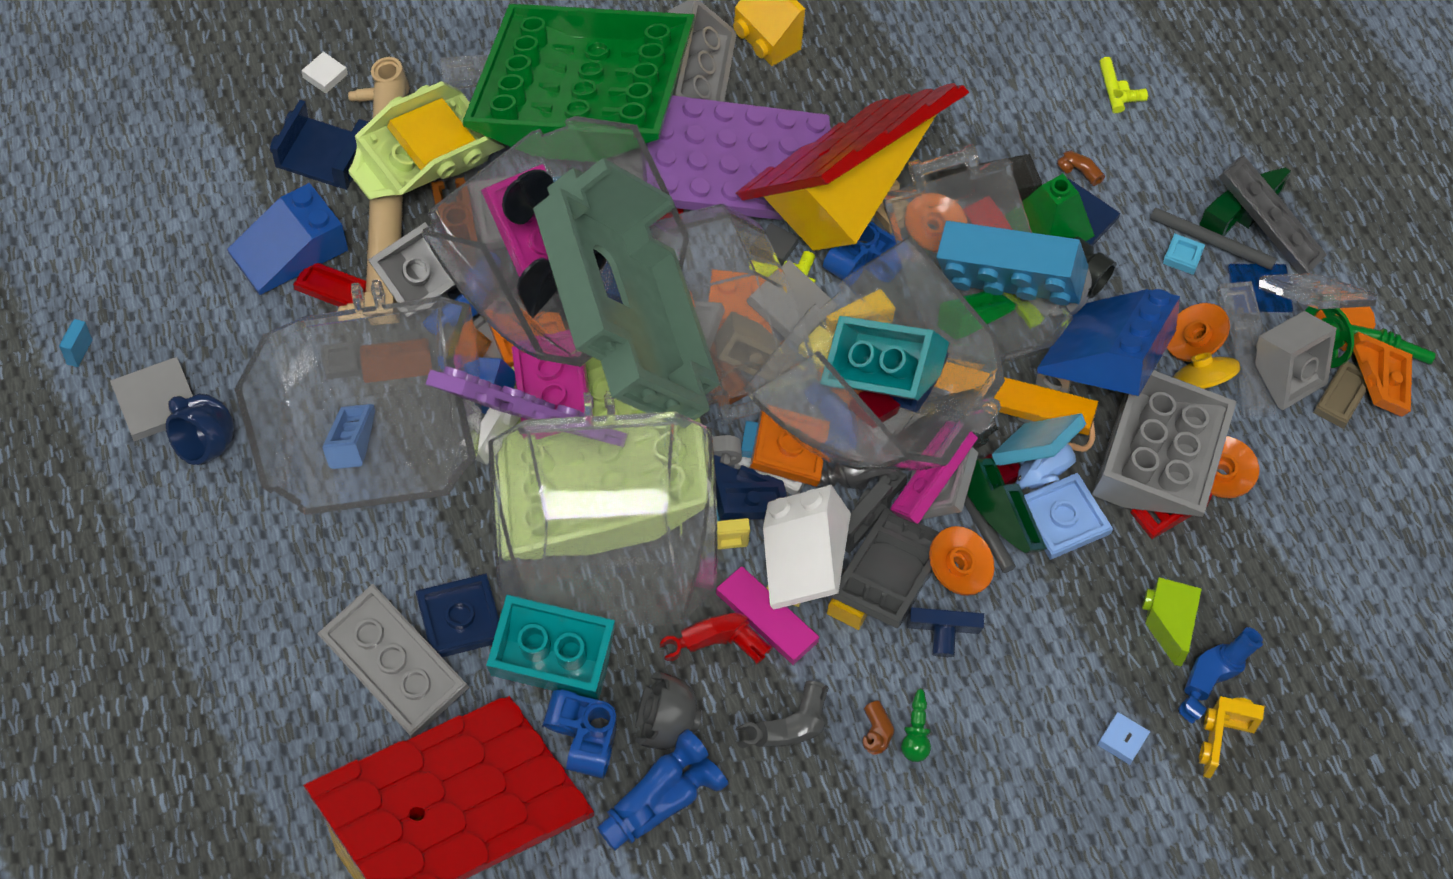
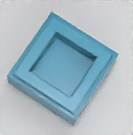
(1183, 254)

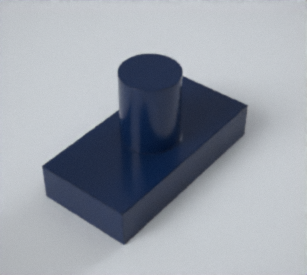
(945, 625)

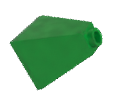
(1058, 210)

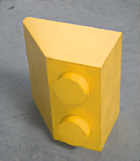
(770, 27)

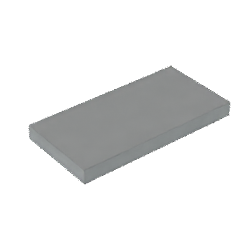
(393, 661)

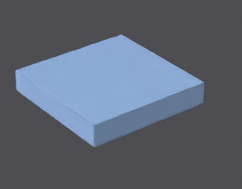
(1067, 515)

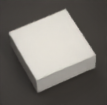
(324, 72)

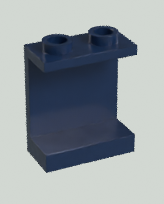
(315, 148)

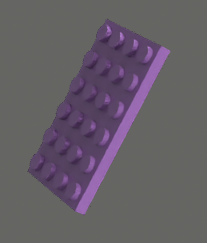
(720, 146)

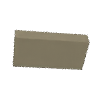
(1342, 395)

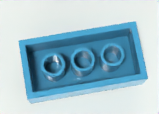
(1013, 262)

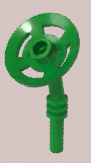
(1346, 331)

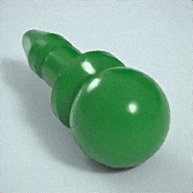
(916, 744)

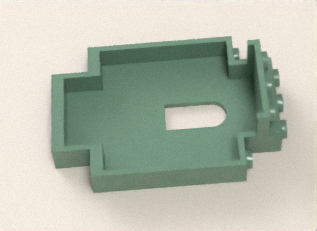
(652, 340)

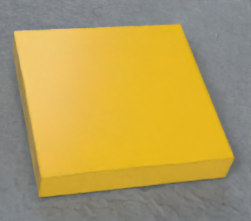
(429, 132)

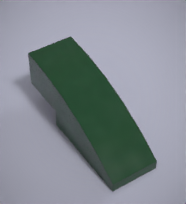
(1227, 210)
(1004, 507)

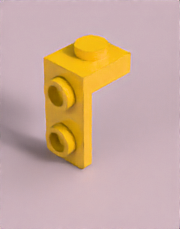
(1230, 713)

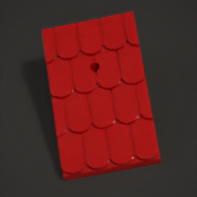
(842, 178)
(449, 799)

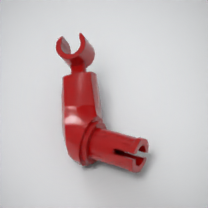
(719, 630)

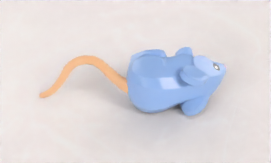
(1038, 472)

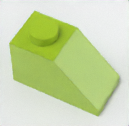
(1172, 616)

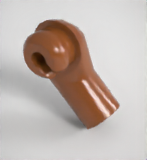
(1083, 164)
(880, 731)

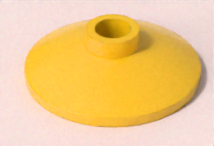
(1208, 370)

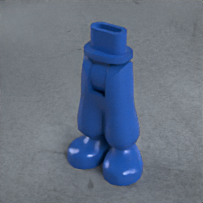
(662, 791)

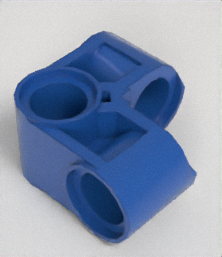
(849, 258)
(591, 746)

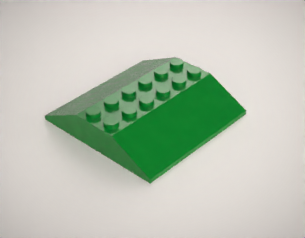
(580, 64)

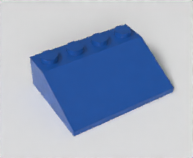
(1115, 341)

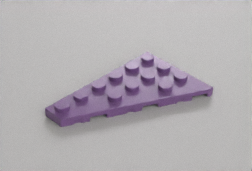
(495, 397)

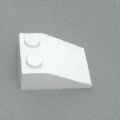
(805, 546)

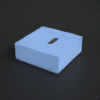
(1123, 738)

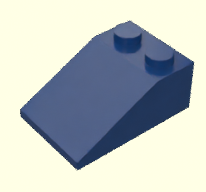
(288, 239)

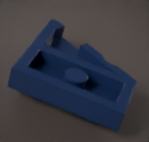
(744, 491)

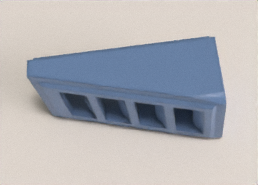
(349, 440)

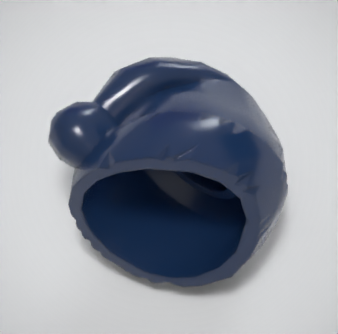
(199, 428)

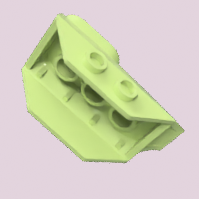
(386, 169)

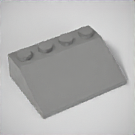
(1165, 448)

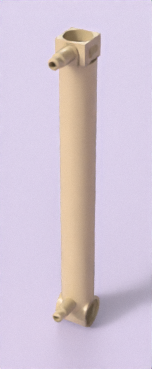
(385, 211)

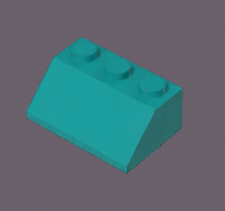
(887, 357)
(551, 647)

